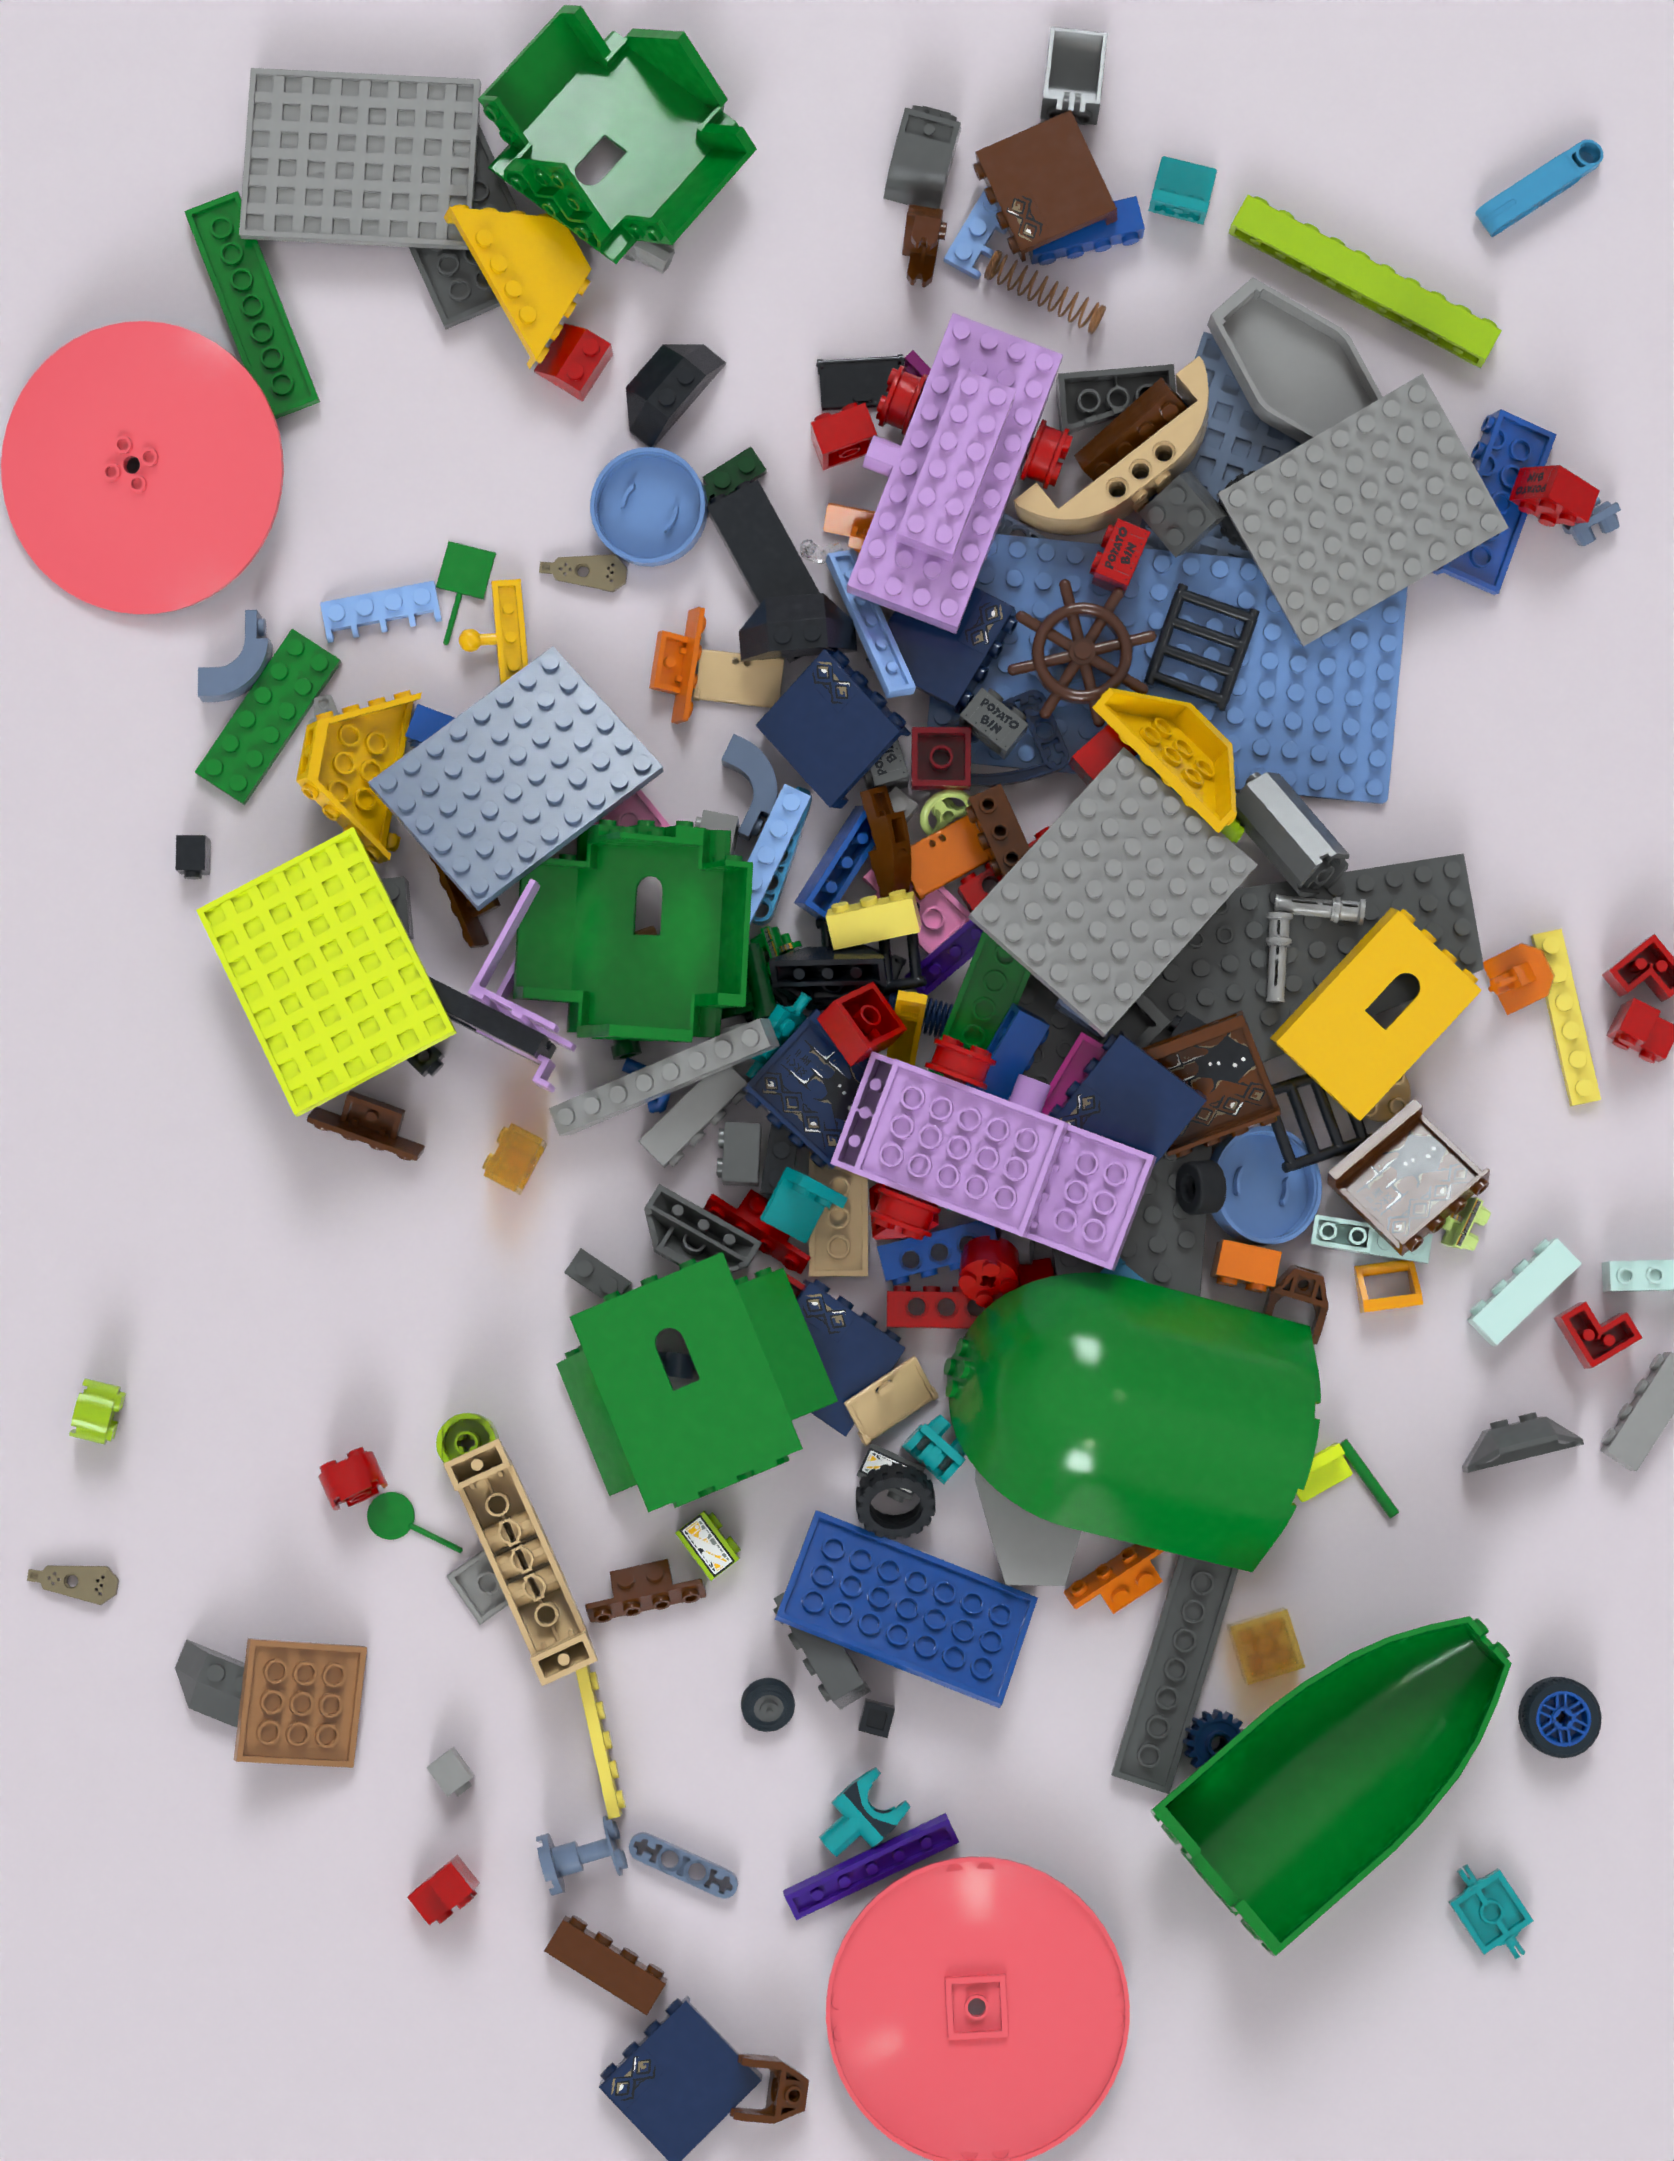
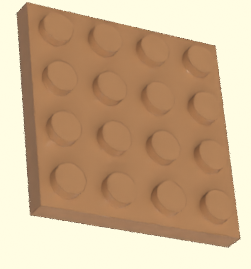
(300, 1703)

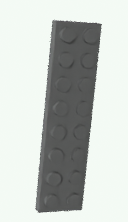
(1174, 1673)

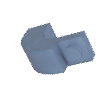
(239, 676)
(755, 767)

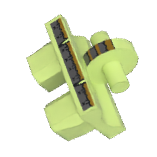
(1459, 1225)

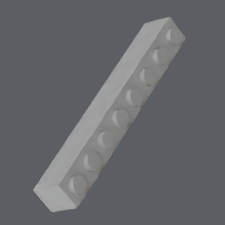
(664, 1077)

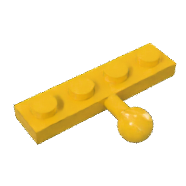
(509, 629)

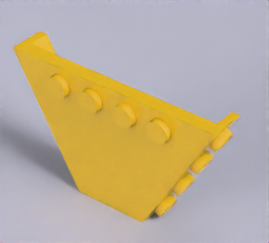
(529, 266)
(1179, 747)
(347, 753)

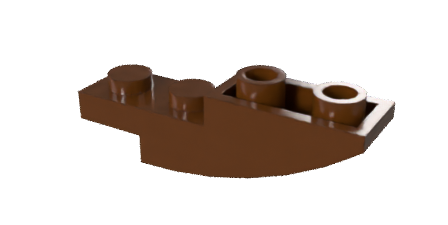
(891, 836)

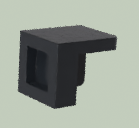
(876, 1718)

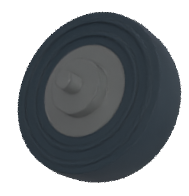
(767, 1704)

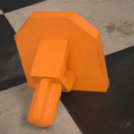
(1519, 976)

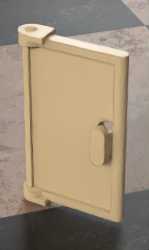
(738, 682)
(894, 1401)

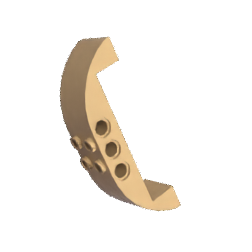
(1096, 504)
(522, 1561)

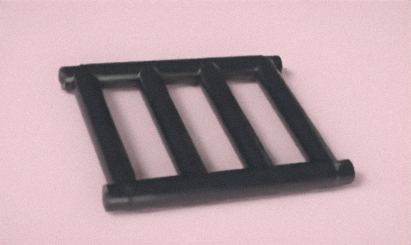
(1239, 645)
(914, 981)
(1314, 1154)

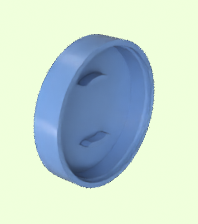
(649, 506)
(1261, 1199)

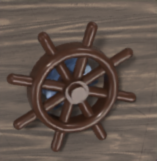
(1084, 655)

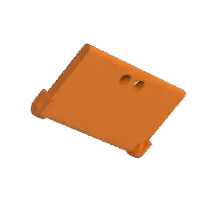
(941, 862)

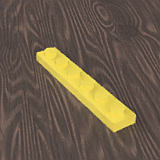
(1568, 1022)
(601, 1742)

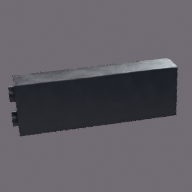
(760, 544)

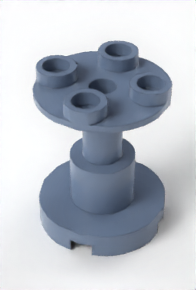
(570, 1857)

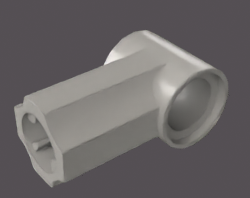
(651, 254)

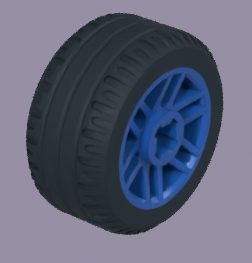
(1547, 1701)

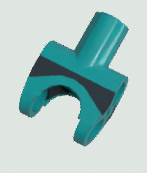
(860, 1817)

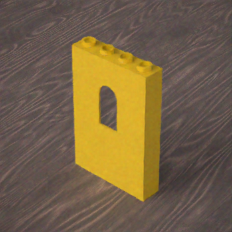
(1344, 1045)

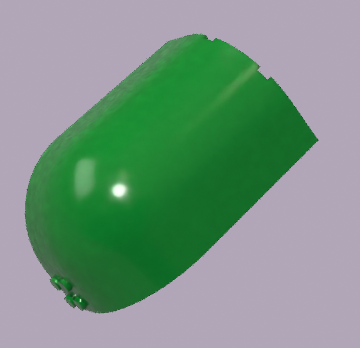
(1140, 1413)

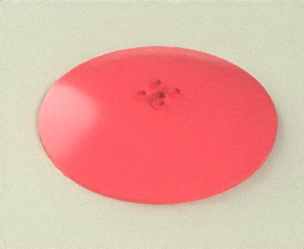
(202, 482)
(991, 2080)

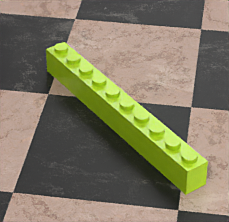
(1364, 280)

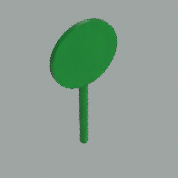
(393, 1516)

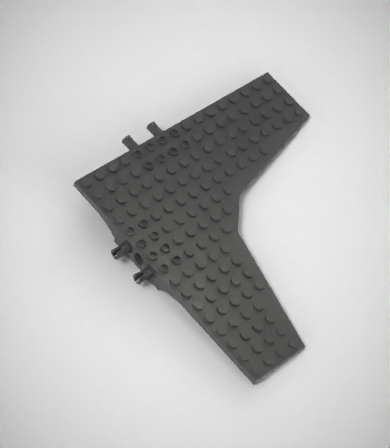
(1228, 972)

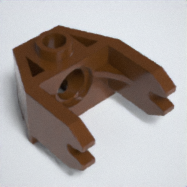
(921, 241)
(1312, 1293)
(785, 2092)

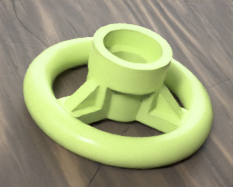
(943, 809)

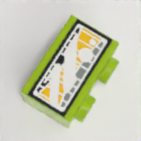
(708, 1544)

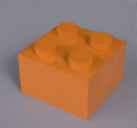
(1245, 1265)

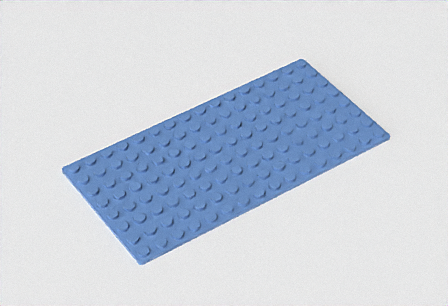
(1295, 710)

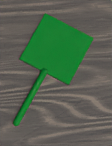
(465, 572)

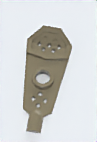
(597, 574)
(86, 1585)

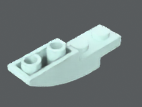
(1362, 1239)

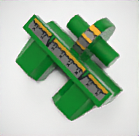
(775, 943)

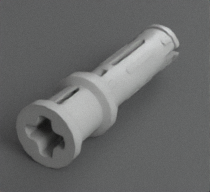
(1334, 909)
(1276, 993)

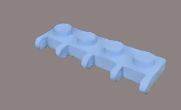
(974, 237)
(380, 608)

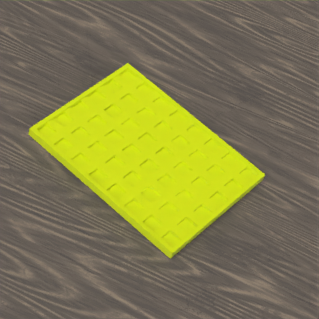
(325, 972)

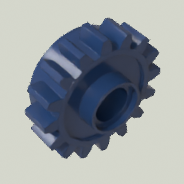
(1205, 1730)

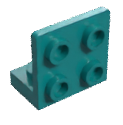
(1182, 190)
(799, 1204)

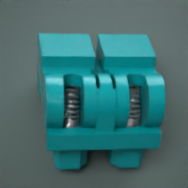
(931, 1449)

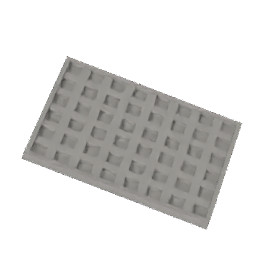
(358, 157)
(1362, 510)
(1112, 891)

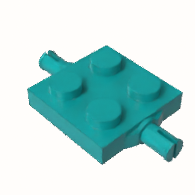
(784, 1023)
(1491, 1911)

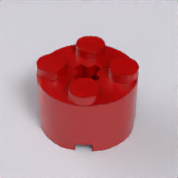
(988, 1269)
(352, 1478)

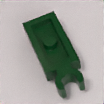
(732, 473)

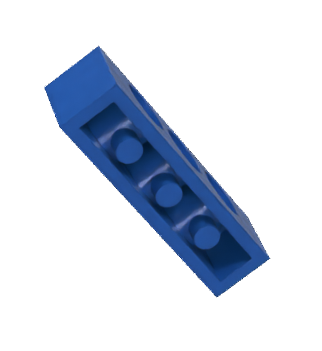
(891, 1254)

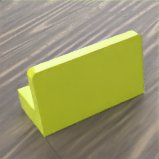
(1326, 1470)

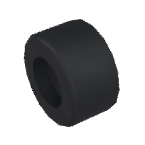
(1200, 1187)

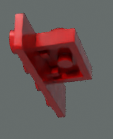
(748, 1220)

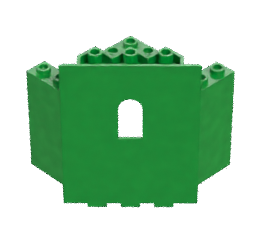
(642, 95)
(622, 985)
(729, 1425)

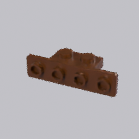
(465, 911)
(370, 1123)
(644, 1589)

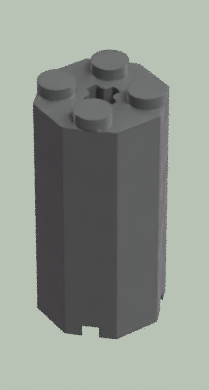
(1290, 834)

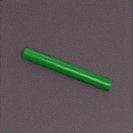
(1369, 1479)

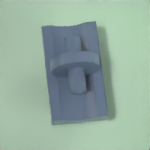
(1603, 514)

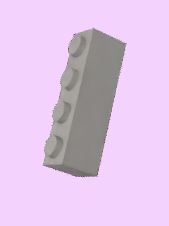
(692, 1114)
(1645, 1416)

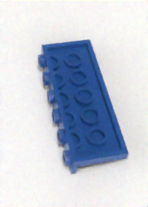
(1503, 449)

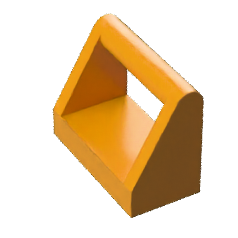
(1386, 1303)

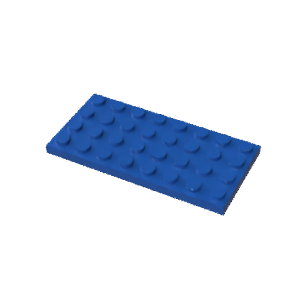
(907, 1609)

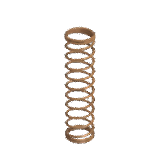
(1096, 314)

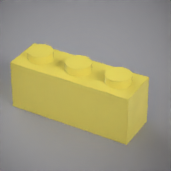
(873, 919)

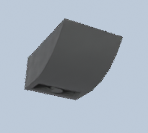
(1074, 74)
(922, 157)

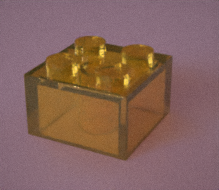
(514, 1158)
(1265, 1646)

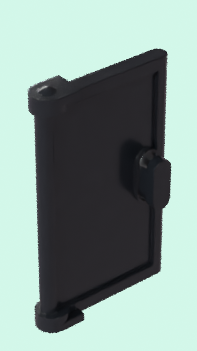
(855, 380)

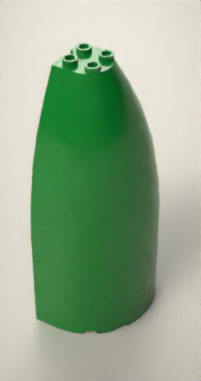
(1336, 1775)

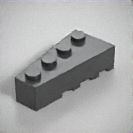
(1103, 395)
(831, 1664)

